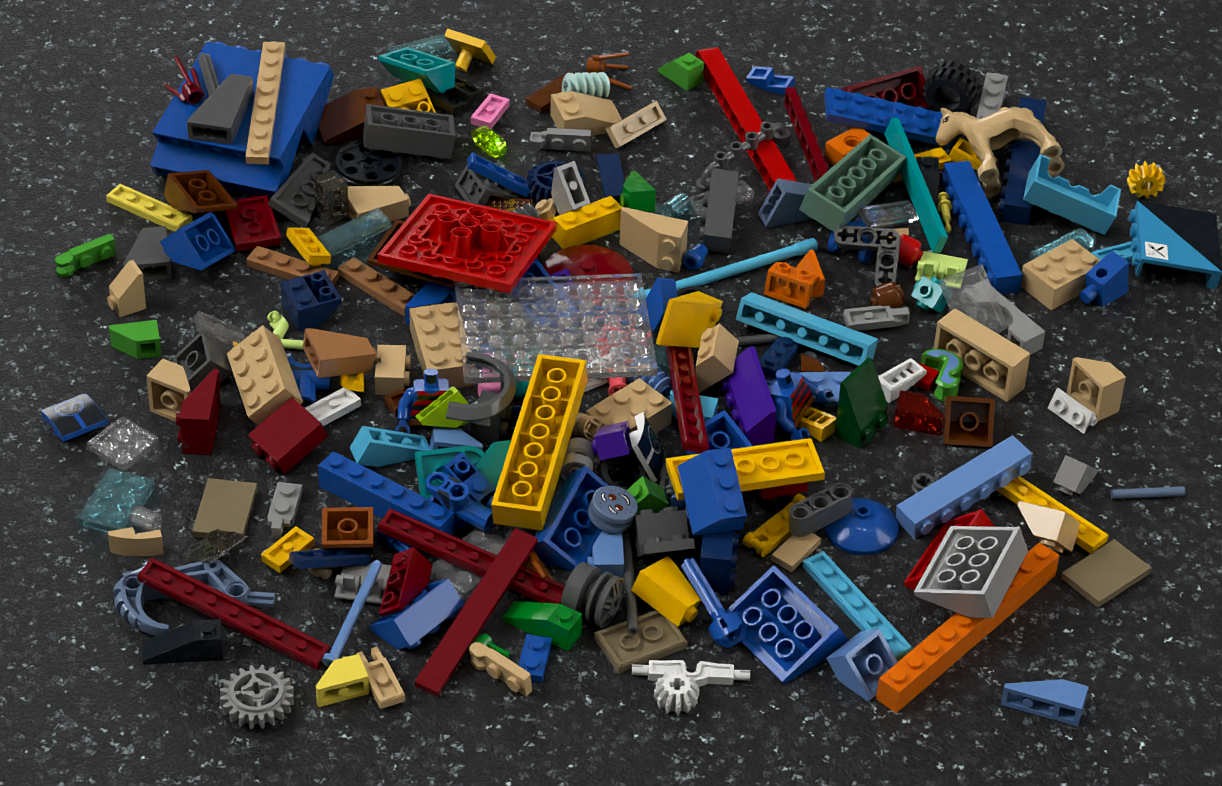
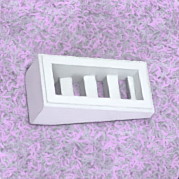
(891, 389)

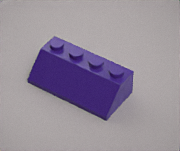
(750, 399)

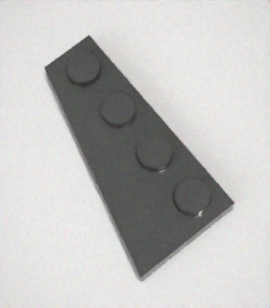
(297, 195)

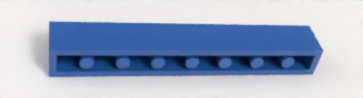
(981, 226)

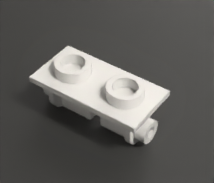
(1072, 411)

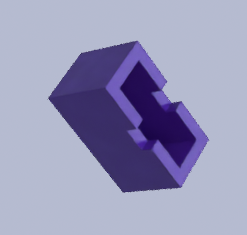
(612, 441)

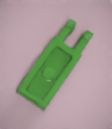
(85, 255)

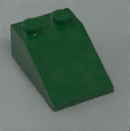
(861, 405)

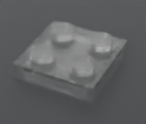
(122, 443)

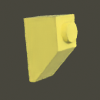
(343, 681)

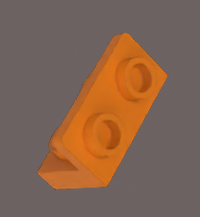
(790, 284)

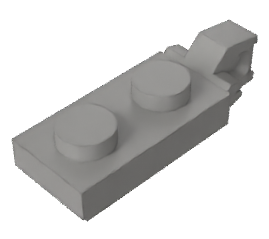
(562, 139)
(875, 317)
(284, 507)

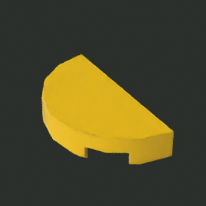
(353, 382)

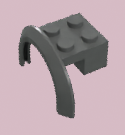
(493, 409)

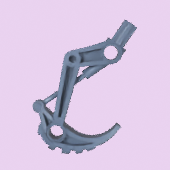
(131, 594)

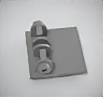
(352, 579)

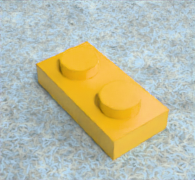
(278, 554)

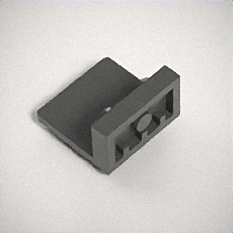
(478, 188)

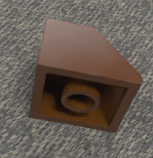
(968, 421)

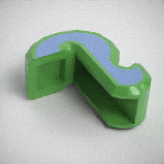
(950, 371)

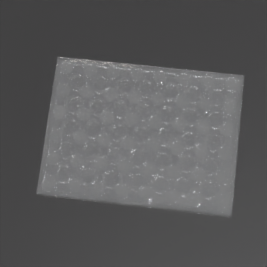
(559, 316)

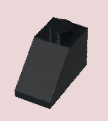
(930, 170)

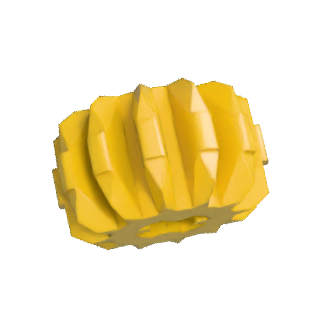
(1146, 180)

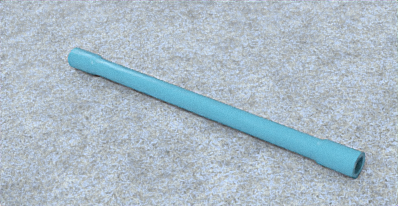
(798, 249)

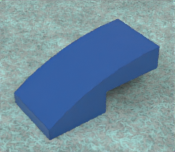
(765, 79)

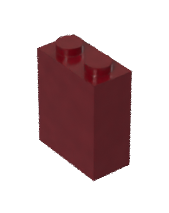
(287, 436)

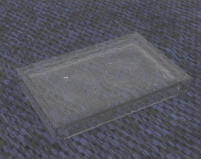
(974, 296)

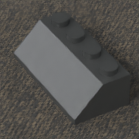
(409, 131)

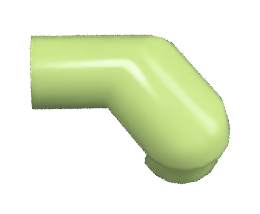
(278, 323)

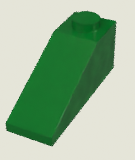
(638, 194)
(546, 620)

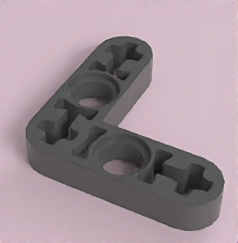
(884, 249)

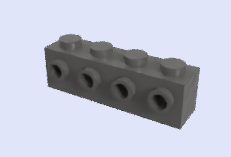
(720, 210)

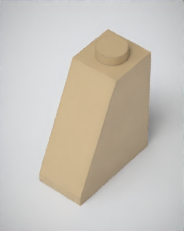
(388, 199)

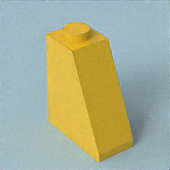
(667, 591)

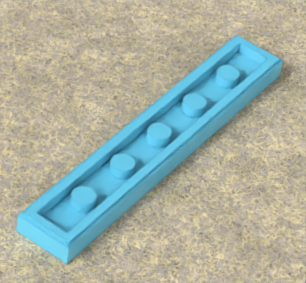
(853, 601)

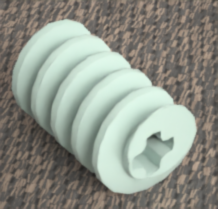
(591, 84)

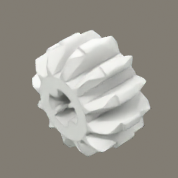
(676, 692)

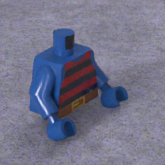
(419, 397)
(792, 398)

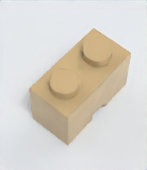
(391, 369)

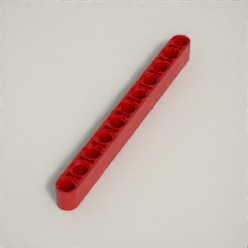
(742, 115)

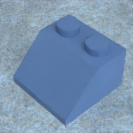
(863, 662)

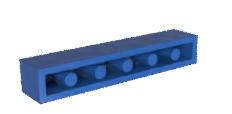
(373, 490)

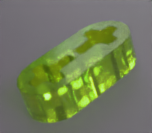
(489, 141)

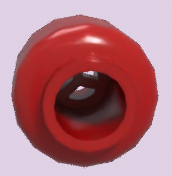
(909, 251)

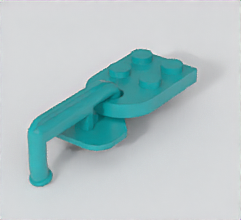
(489, 463)

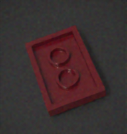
(253, 224)

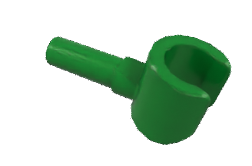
(486, 640)

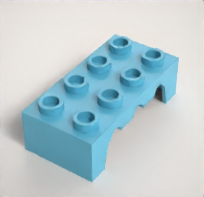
(1069, 201)

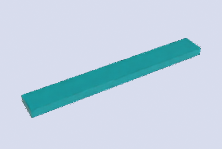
(917, 187)

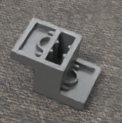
(661, 532)

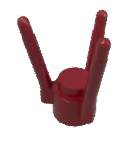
(191, 90)

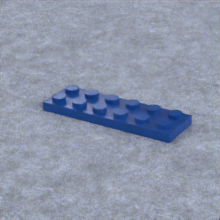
(876, 113)

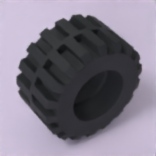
(953, 76)

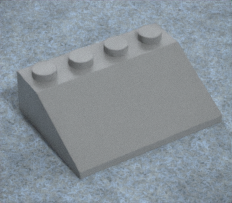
(973, 569)

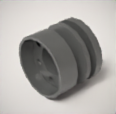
(593, 594)

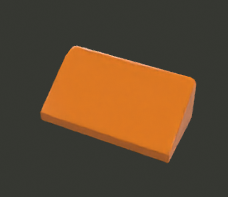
(811, 263)

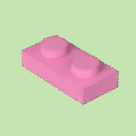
(490, 111)

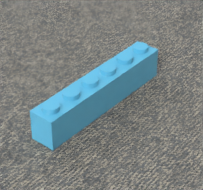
(806, 329)

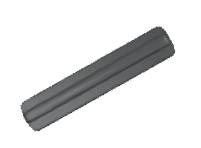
(208, 73)

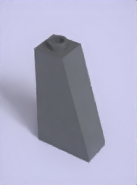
(222, 111)

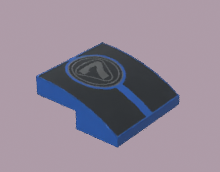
(74, 417)

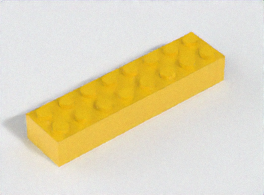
(539, 442)

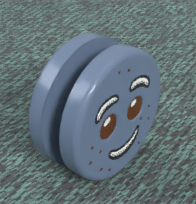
(612, 509)

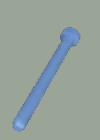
(353, 614)

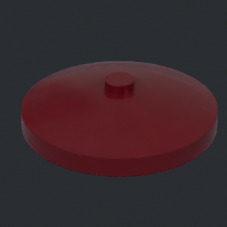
(587, 261)

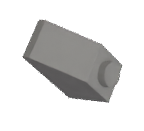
(568, 188)
(1074, 476)

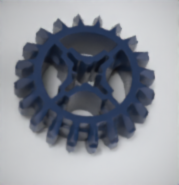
(541, 180)

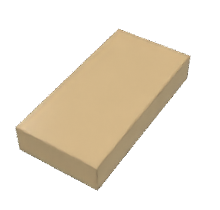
(795, 550)

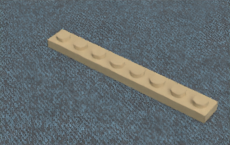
(265, 103)

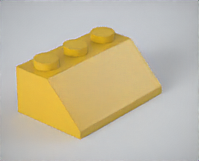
(587, 222)

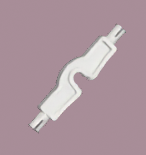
(705, 672)

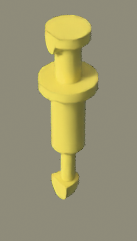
(945, 207)

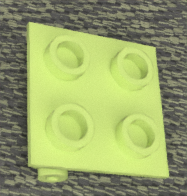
(939, 266)

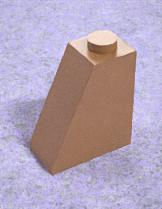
(338, 353)

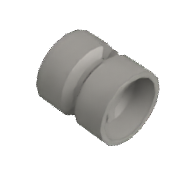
(577, 455)

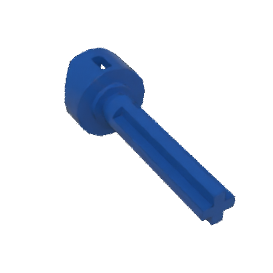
(724, 622)

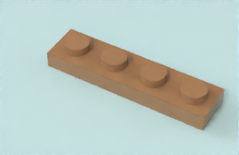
(284, 265)
(375, 284)

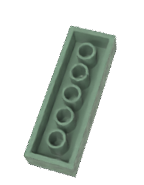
(852, 183)

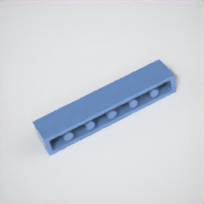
(963, 487)

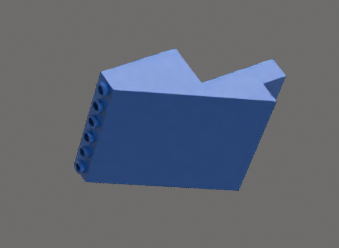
(298, 115)

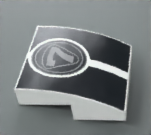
(647, 447)

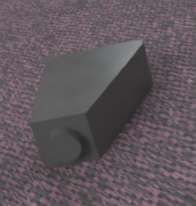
(150, 256)

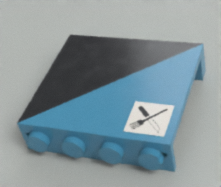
(1175, 239)

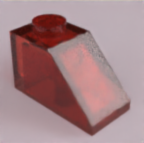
(917, 414)

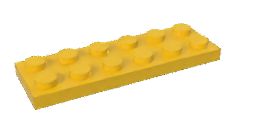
(764, 465)

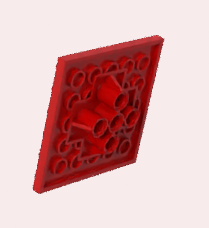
(467, 243)

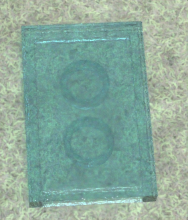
(355, 231)

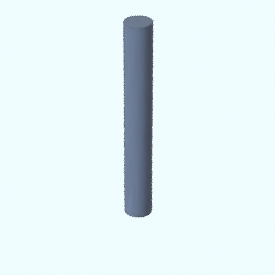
(1147, 492)

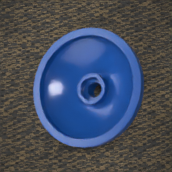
(865, 530)

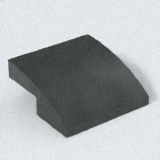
(456, 98)

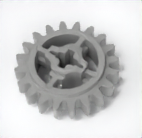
(256, 696)

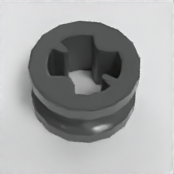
(921, 478)

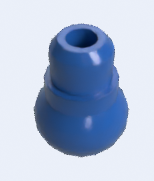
(694, 257)

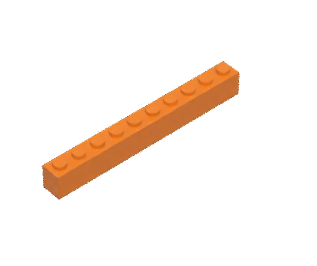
(961, 634)

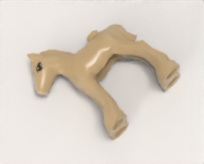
(995, 132)

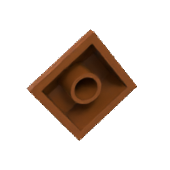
(347, 527)

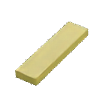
(148, 208)

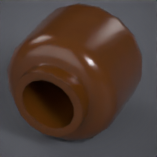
(888, 295)

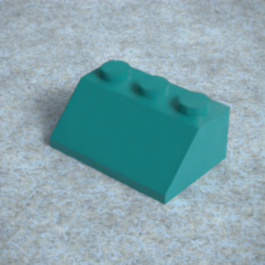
(413, 64)

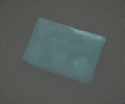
(114, 500)

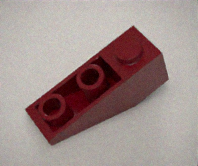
(406, 579)

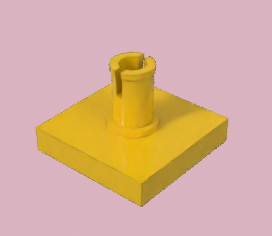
(469, 48)

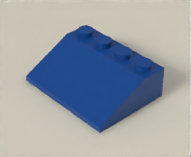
(785, 626)

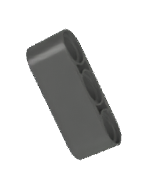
(820, 509)

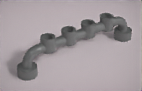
(777, 131)

